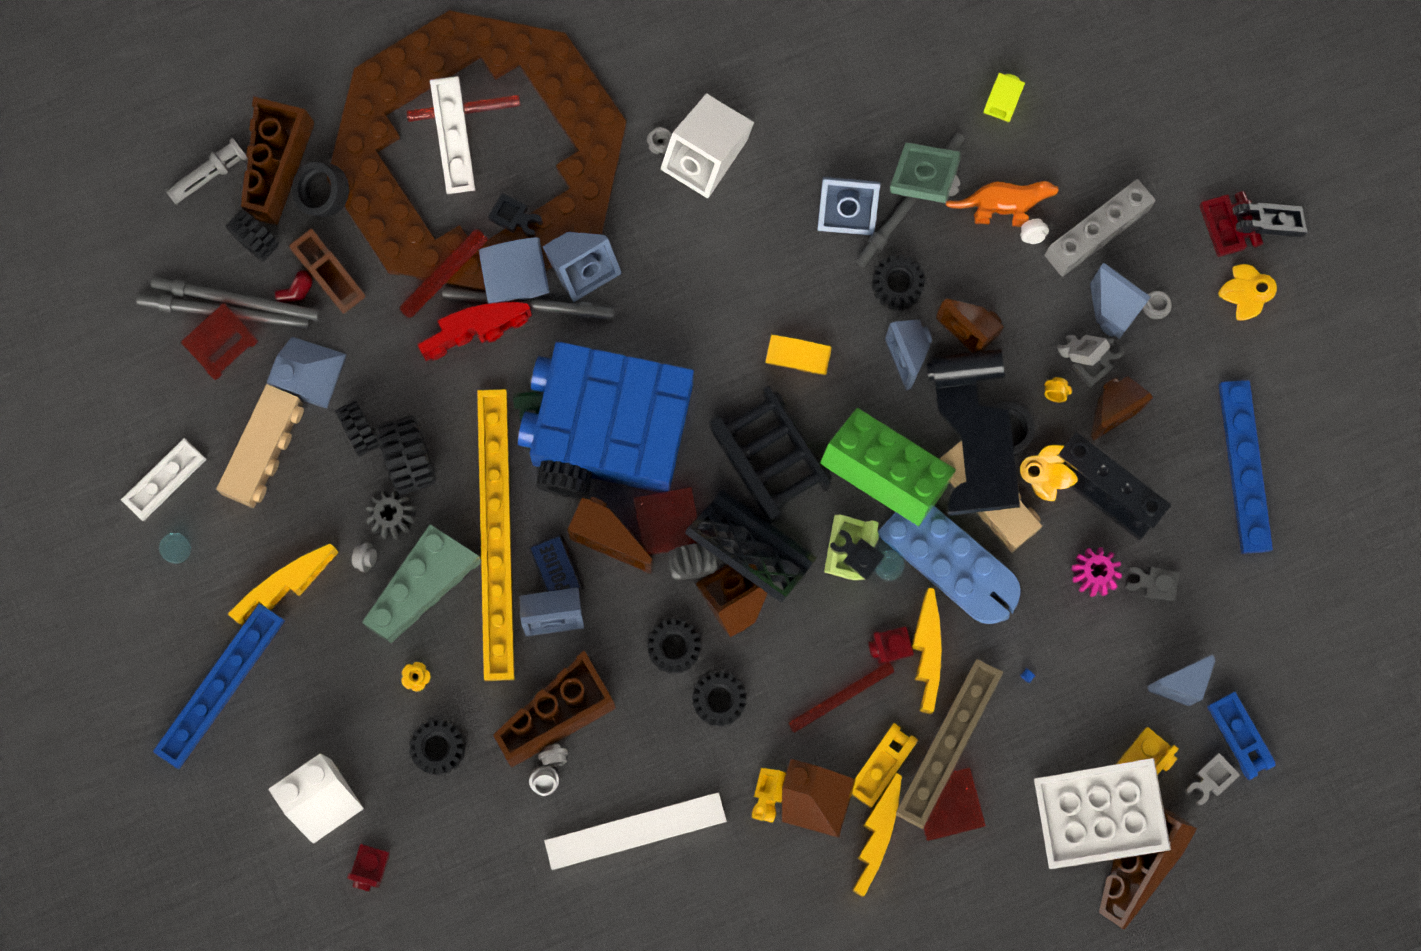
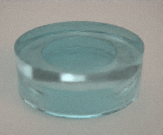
(174, 548)

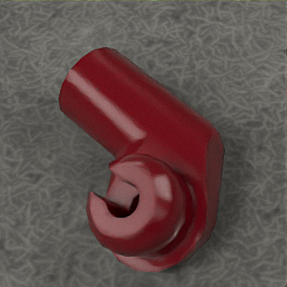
(297, 290)

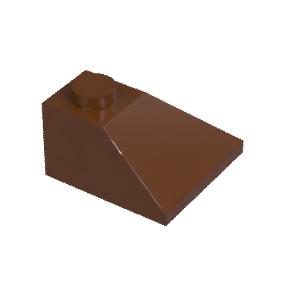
(970, 324)
(1118, 404)
(732, 598)
(815, 798)

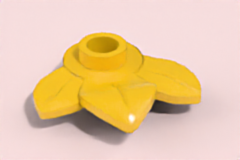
(1244, 293)
(1052, 473)

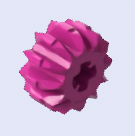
(1106, 576)

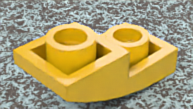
(798, 354)

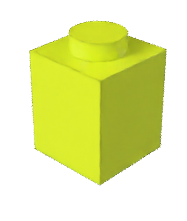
(1004, 96)

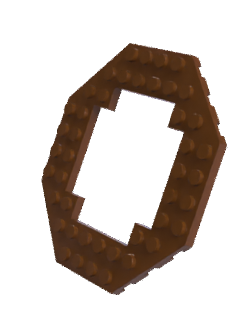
(437, 53)

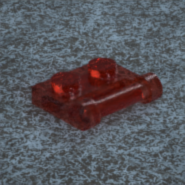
(213, 334)

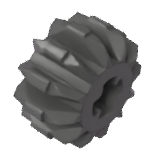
(399, 518)
(691, 562)

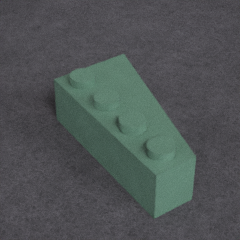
(420, 582)

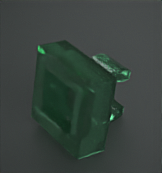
(527, 401)

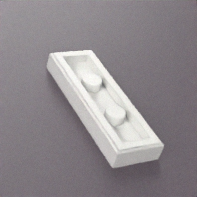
(163, 479)

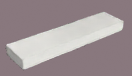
(452, 135)

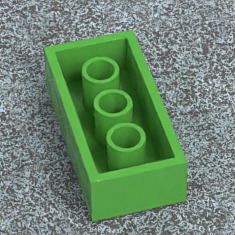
(887, 466)

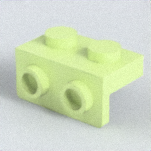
(857, 530)

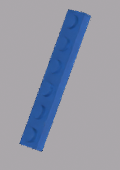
(1245, 467)
(218, 686)

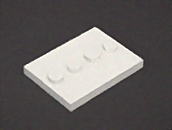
(1102, 814)

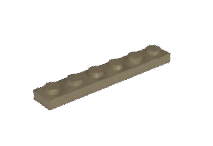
(949, 744)

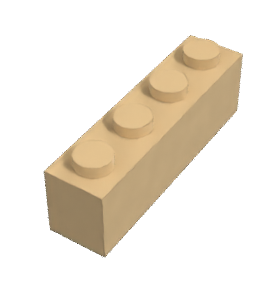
(260, 446)
(1010, 525)

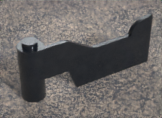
(983, 430)

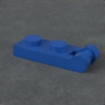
(1241, 735)

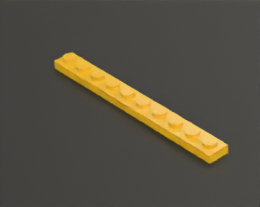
(495, 535)

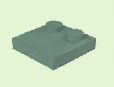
(925, 172)

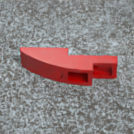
(485, 320)

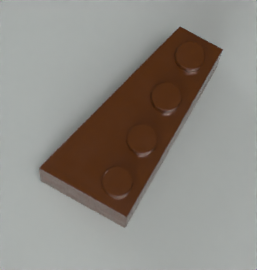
(274, 156)
(555, 712)

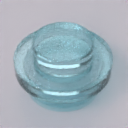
(891, 566)

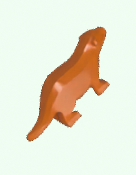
(1005, 200)

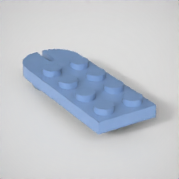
(954, 564)

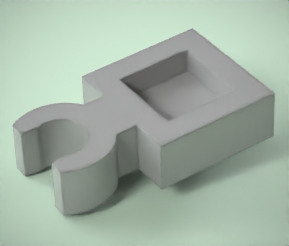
(1084, 351)
(1214, 776)

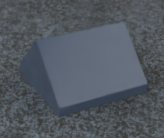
(848, 206)
(551, 612)
(1187, 684)

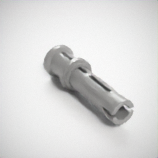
(217, 163)

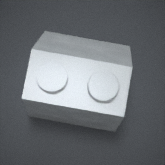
(706, 145)
(316, 798)

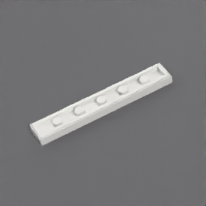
(635, 831)

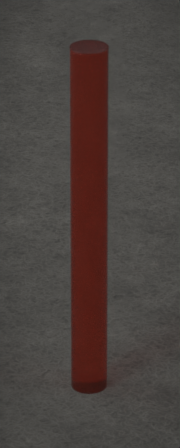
(469, 107)
(841, 697)

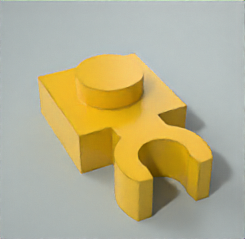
(769, 792)

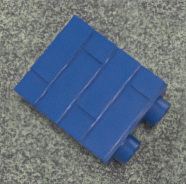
(608, 415)

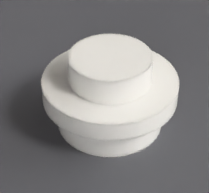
(1034, 231)

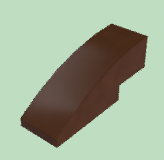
(326, 271)

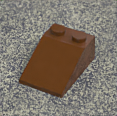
(602, 531)

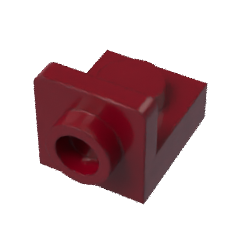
(890, 645)
(368, 867)

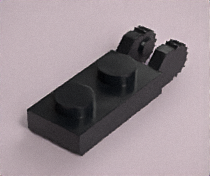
(1271, 219)

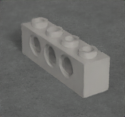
(1099, 227)

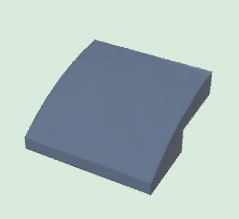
(514, 270)

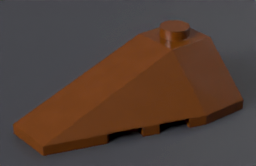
(1137, 877)

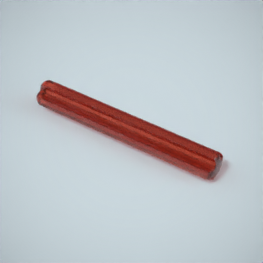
(443, 273)

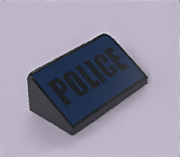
(555, 565)

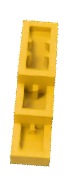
(294, 576)
(928, 640)
(881, 824)

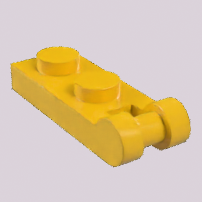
(882, 766)

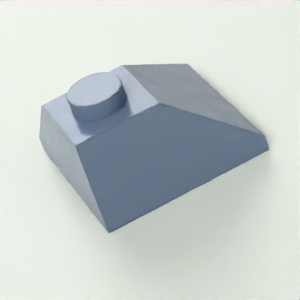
(582, 262)
(1115, 301)
(908, 347)
(307, 371)

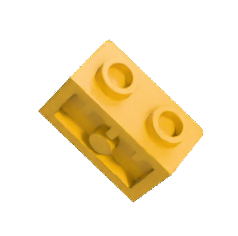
(1149, 746)

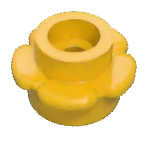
(1057, 389)
(415, 684)

